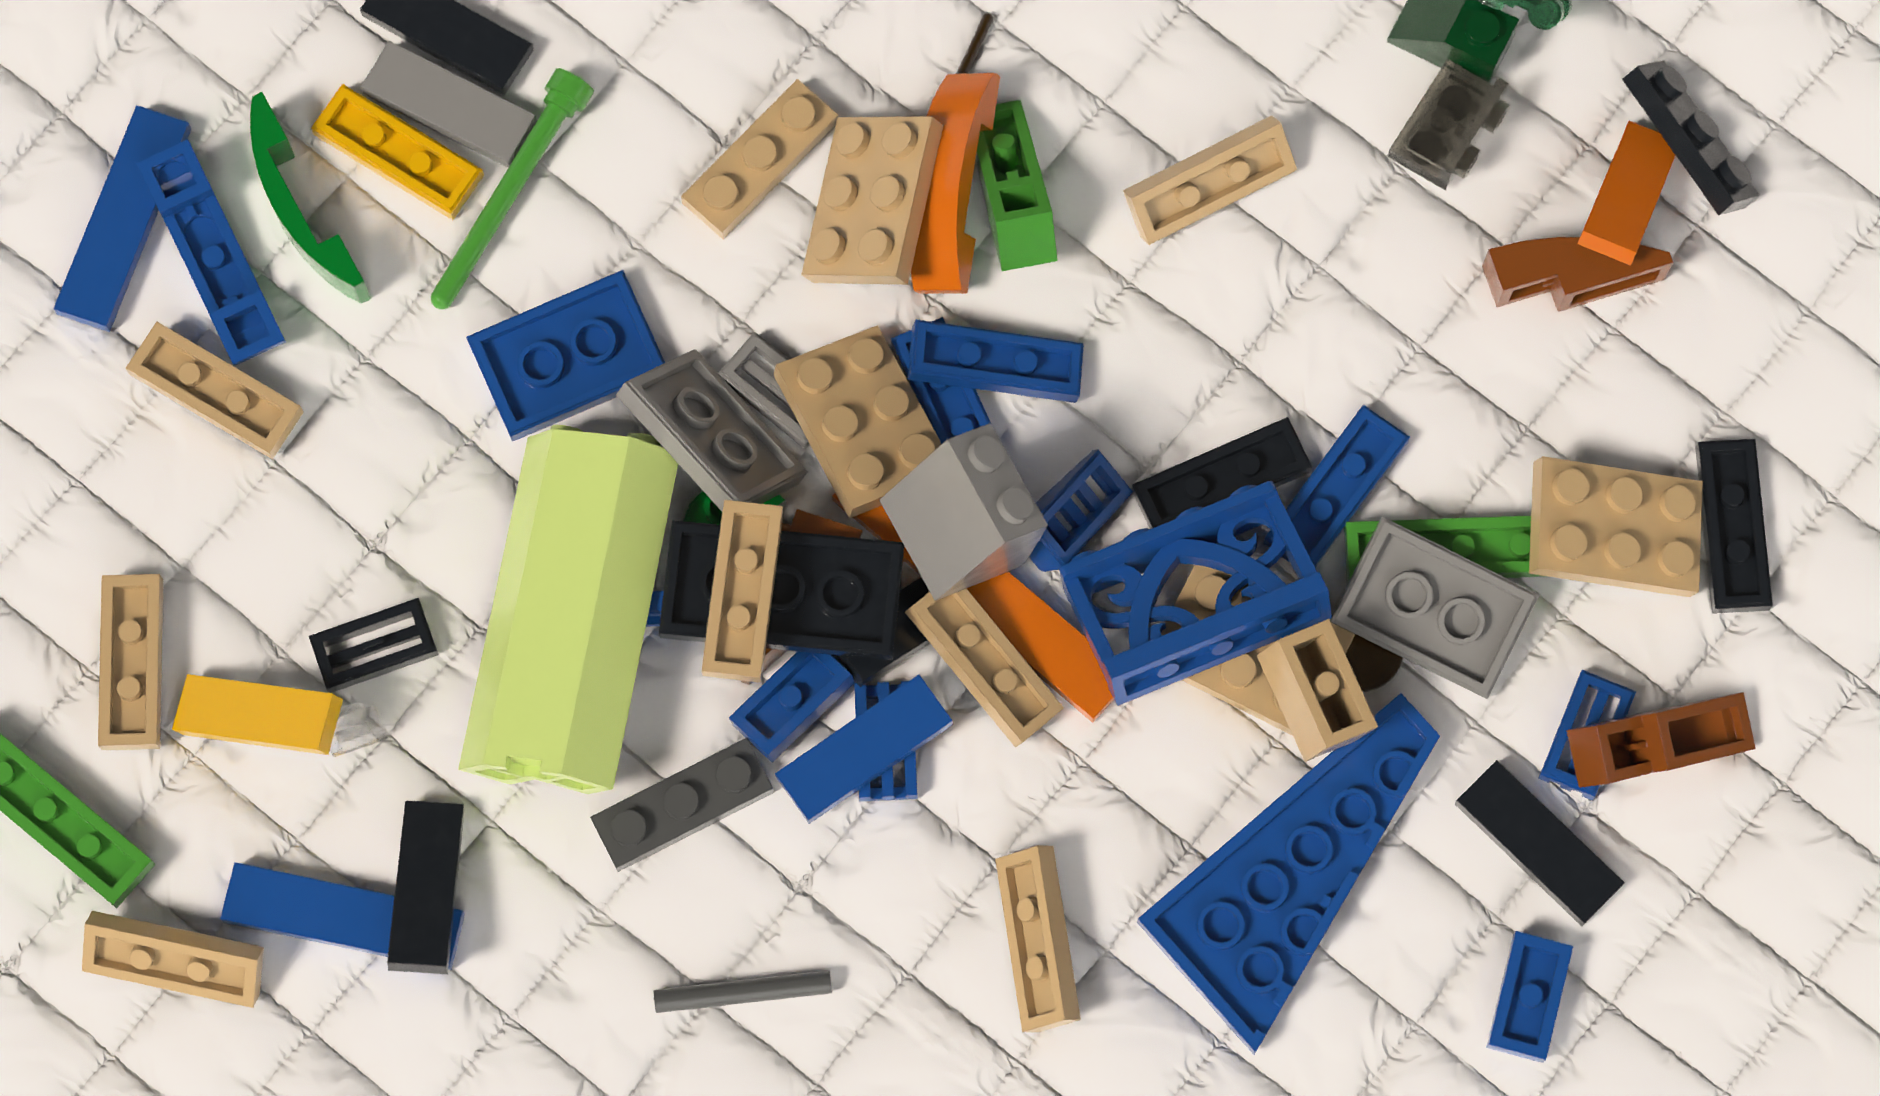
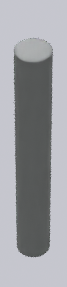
(742, 991)

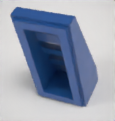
(1057, 544)

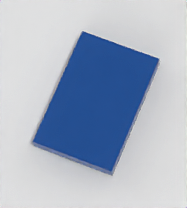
(565, 355)

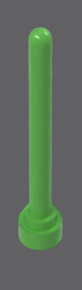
(564, 97)

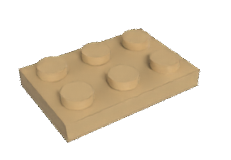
(872, 200)
(858, 416)
(1615, 527)
(1241, 679)

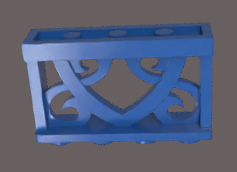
(1200, 644)

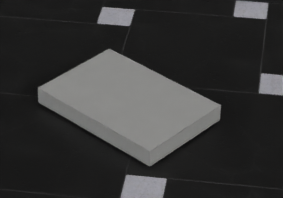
(711, 431)
(1434, 607)

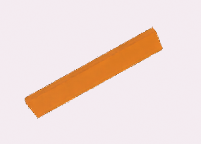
(1037, 632)

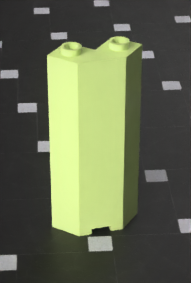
(570, 610)

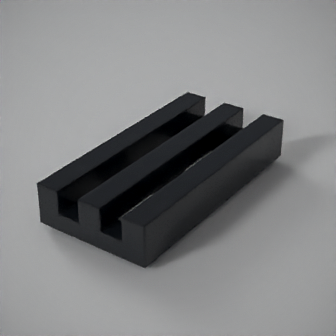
(379, 666)

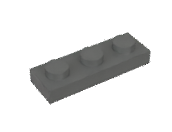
(682, 804)

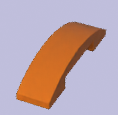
(943, 249)

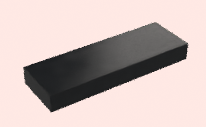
(455, 37)
(1253, 459)
(1734, 526)
(1539, 843)
(426, 887)

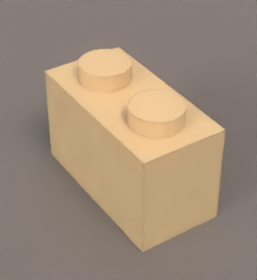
(1317, 690)

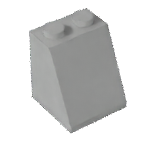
(965, 513)

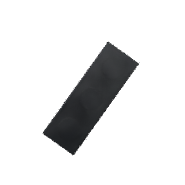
(1691, 136)

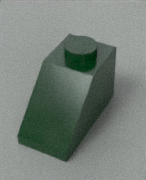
(1456, 31)

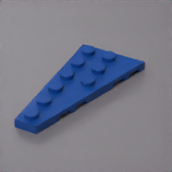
(1270, 893)

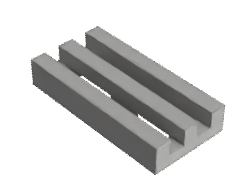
(751, 395)

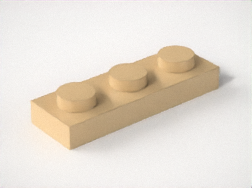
(759, 159)
(1210, 180)
(214, 390)
(742, 591)
(130, 662)
(986, 663)
(1038, 939)
(172, 959)

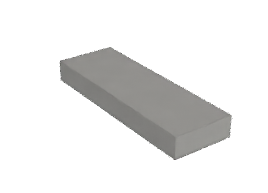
(448, 104)

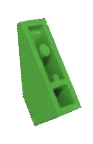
(1015, 191)

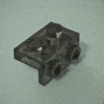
(1448, 123)

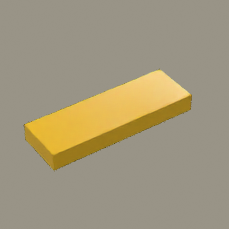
(397, 151)
(257, 714)

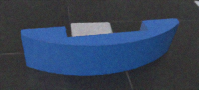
(211, 252)

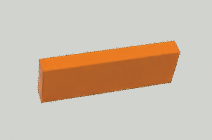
(1628, 194)

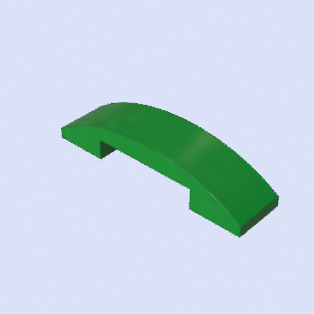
(328, 258)

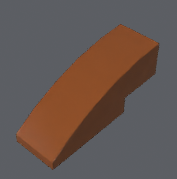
(1567, 271)
(1661, 740)

